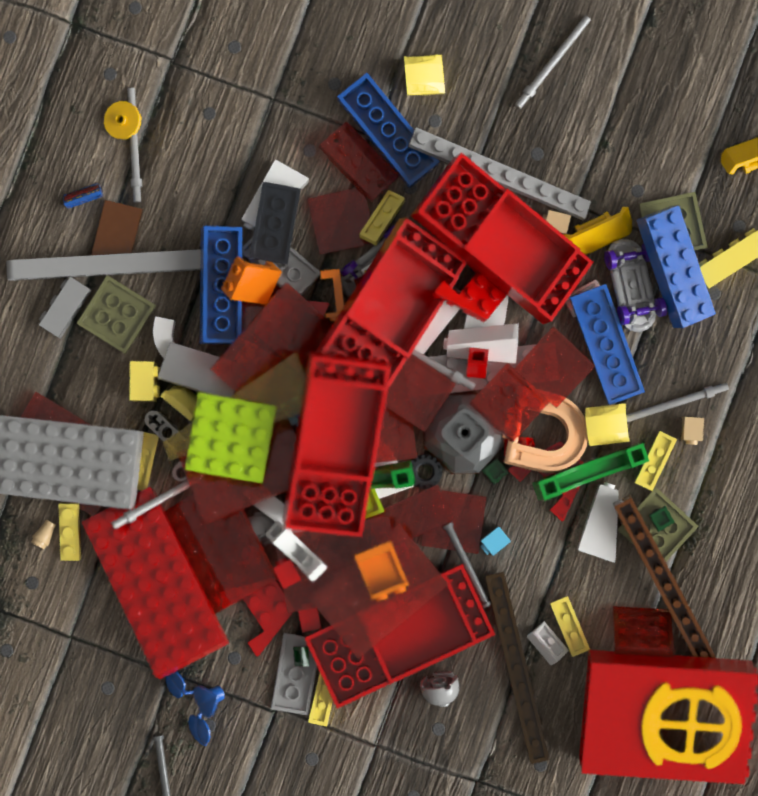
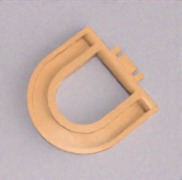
(556, 460)

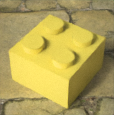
(144, 381)

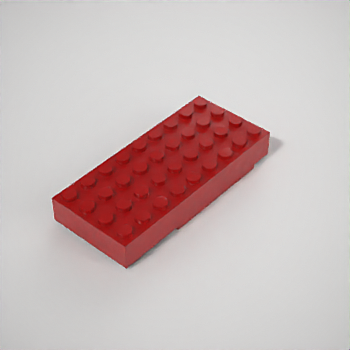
(502, 238)
(394, 299)
(336, 444)
(156, 586)
(434, 632)

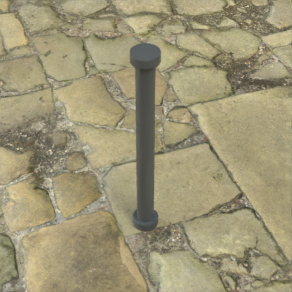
(467, 565)
(162, 764)

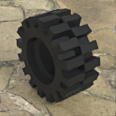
(436, 468)

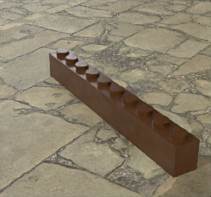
(663, 578)

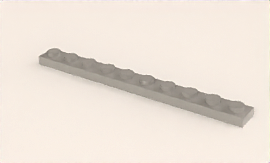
(504, 175)

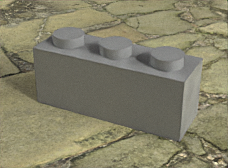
(64, 307)

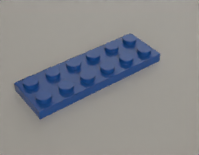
(607, 344)

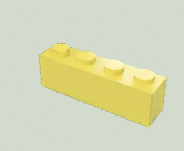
(731, 260)

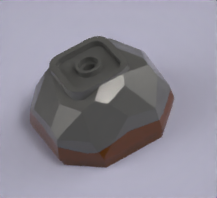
(455, 451)

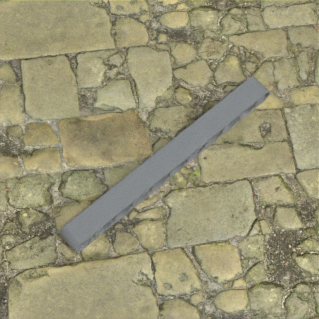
(103, 265)

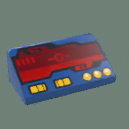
(82, 196)

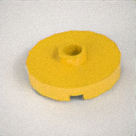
(130, 123)

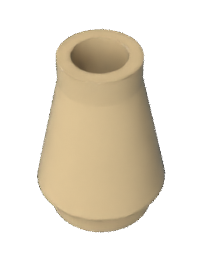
(43, 535)

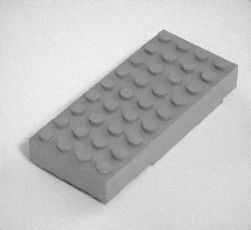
(69, 462)

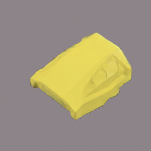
(424, 75)
(182, 400)
(606, 424)

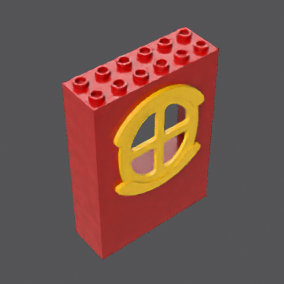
(625, 709)

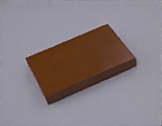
(117, 229)

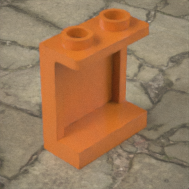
(335, 274)
(251, 281)
(381, 571)

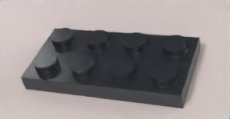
(275, 223)

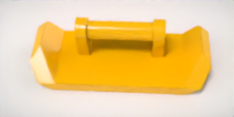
(741, 155)
(602, 231)

